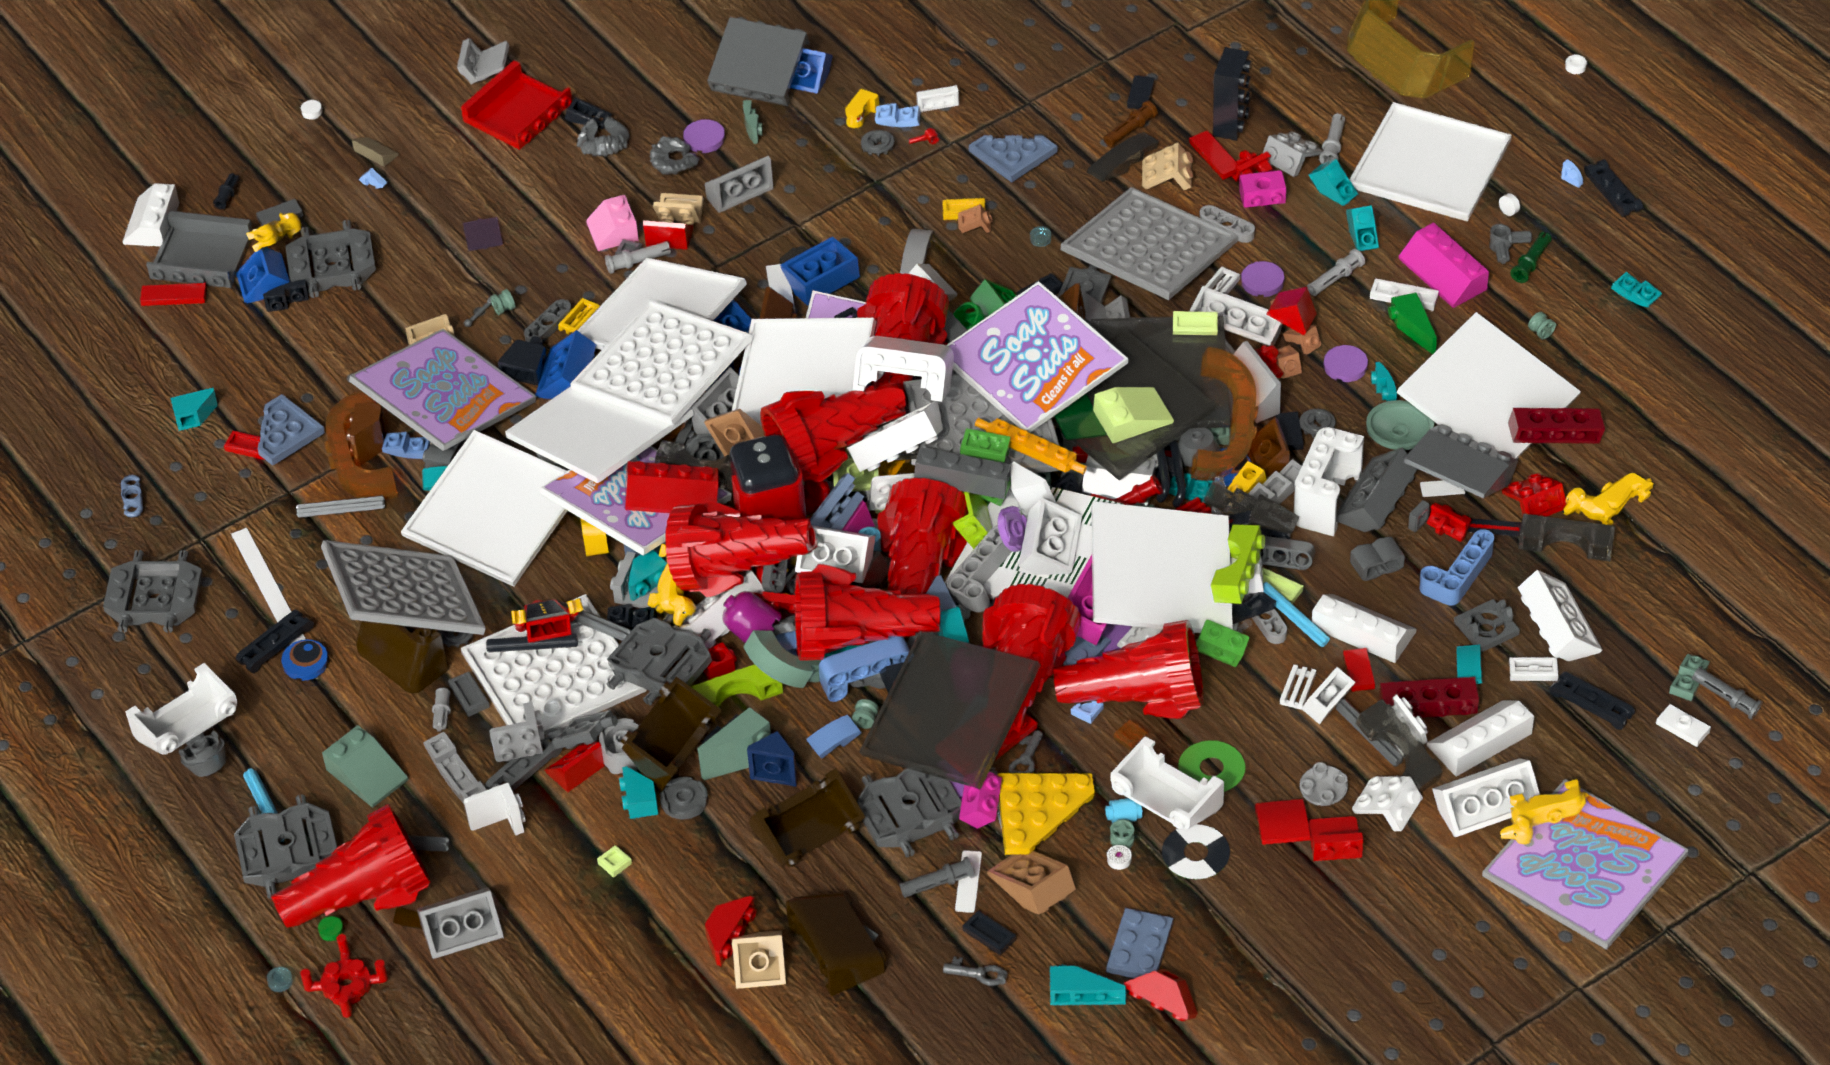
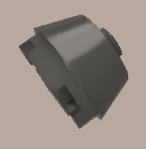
(1192, 441)
(703, 447)
(204, 754)

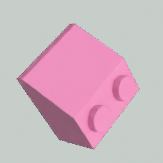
(612, 223)

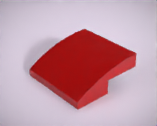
(1282, 821)

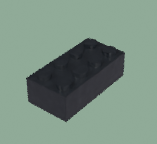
(1231, 94)

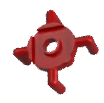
(341, 970)

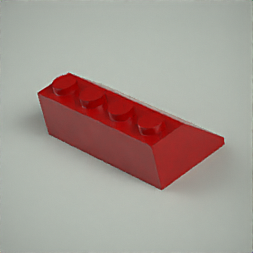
(665, 486)

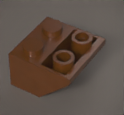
(366, 431)

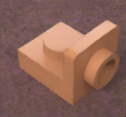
(974, 218)
(1308, 342)
(1288, 361)

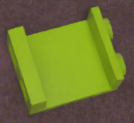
(977, 522)

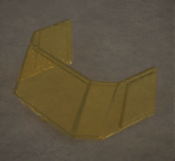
(1397, 60)

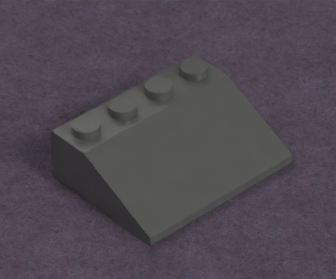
(1462, 461)

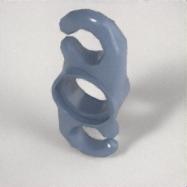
(136, 502)

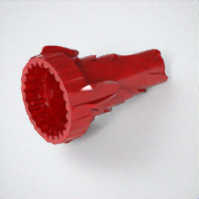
(907, 310)
(822, 426)
(921, 532)
(716, 541)
(841, 614)
(1034, 626)
(1154, 671)
(370, 865)

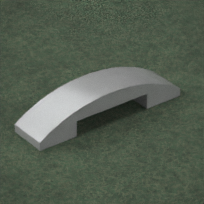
(916, 249)
(452, 767)

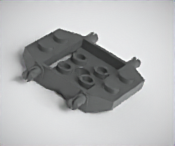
(327, 249)
(174, 581)
(635, 660)
(934, 808)
(284, 861)

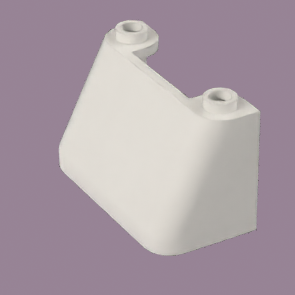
(186, 716)
(1165, 790)

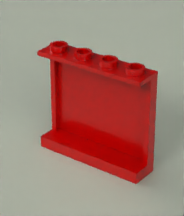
(514, 106)

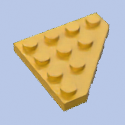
(1037, 804)

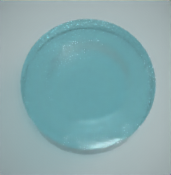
(1040, 236)
(279, 979)

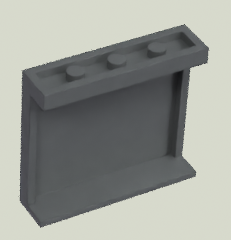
(757, 60)
(201, 249)

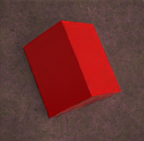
(675, 234)
(1293, 309)
(576, 765)

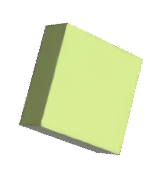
(614, 861)

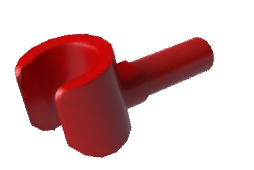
(930, 135)

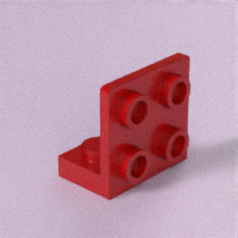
(1537, 495)

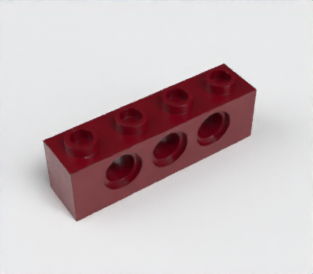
(1556, 425)
(1435, 696)

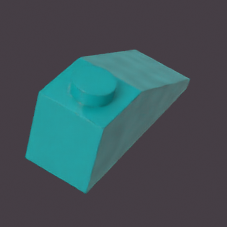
(1080, 987)

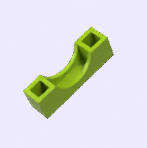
(1232, 582)
(746, 681)

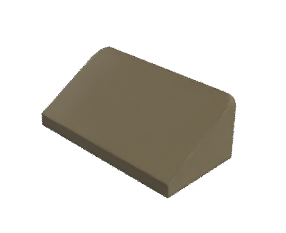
(374, 151)

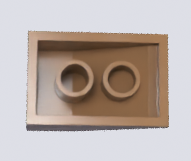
(733, 428)
(1033, 880)

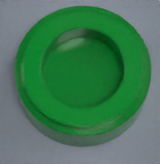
(330, 928)

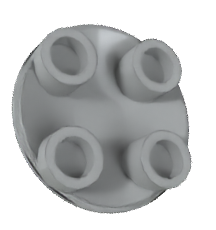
(1323, 785)

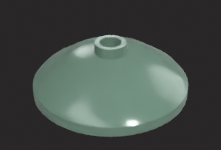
(1397, 424)

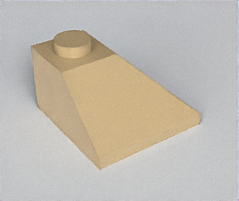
(759, 959)

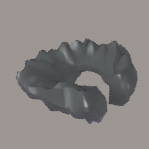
(604, 144)
(667, 166)

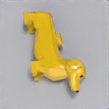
(275, 230)
(1611, 500)
(670, 597)
(1541, 810)

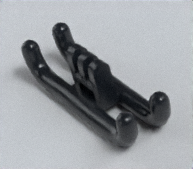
(1167, 469)

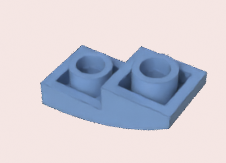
(402, 445)
(832, 735)

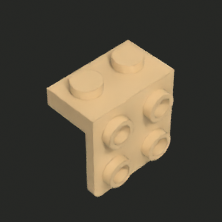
(1167, 164)
(679, 208)

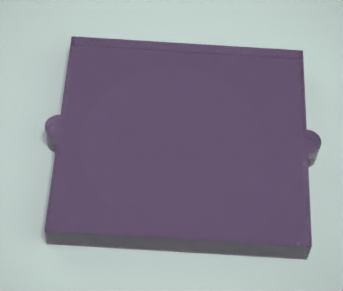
(482, 234)

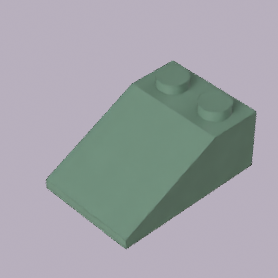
(728, 747)
(363, 766)

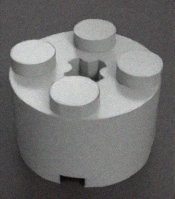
(611, 745)

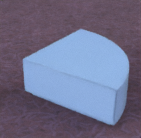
(1571, 174)
(373, 178)
(1087, 711)

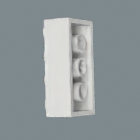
(1239, 316)
(896, 437)
(710, 610)
(1558, 617)
(1362, 627)
(1482, 736)
(1484, 796)

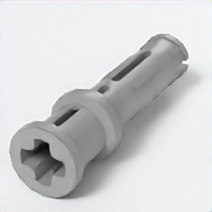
(1332, 145)
(627, 259)
(1343, 267)

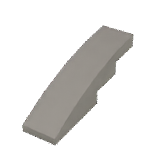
(1279, 484)

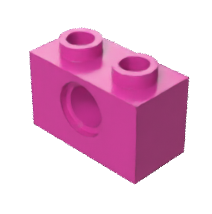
(1262, 189)
(981, 805)

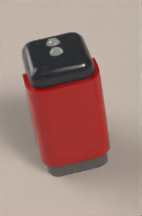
(767, 479)

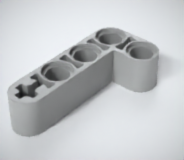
(968, 579)

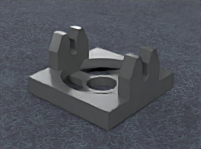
(1472, 630)

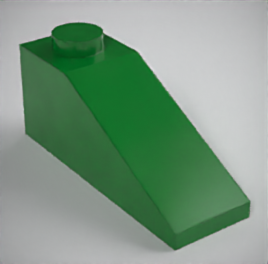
(1412, 320)

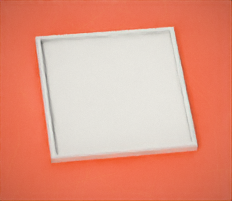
(1430, 161)
(668, 283)
(799, 357)
(1480, 380)
(588, 433)
(489, 509)
(1157, 566)

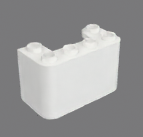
(907, 357)
(1330, 462)

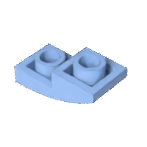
(892, 116)

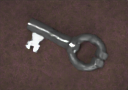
(1026, 758)
(978, 973)

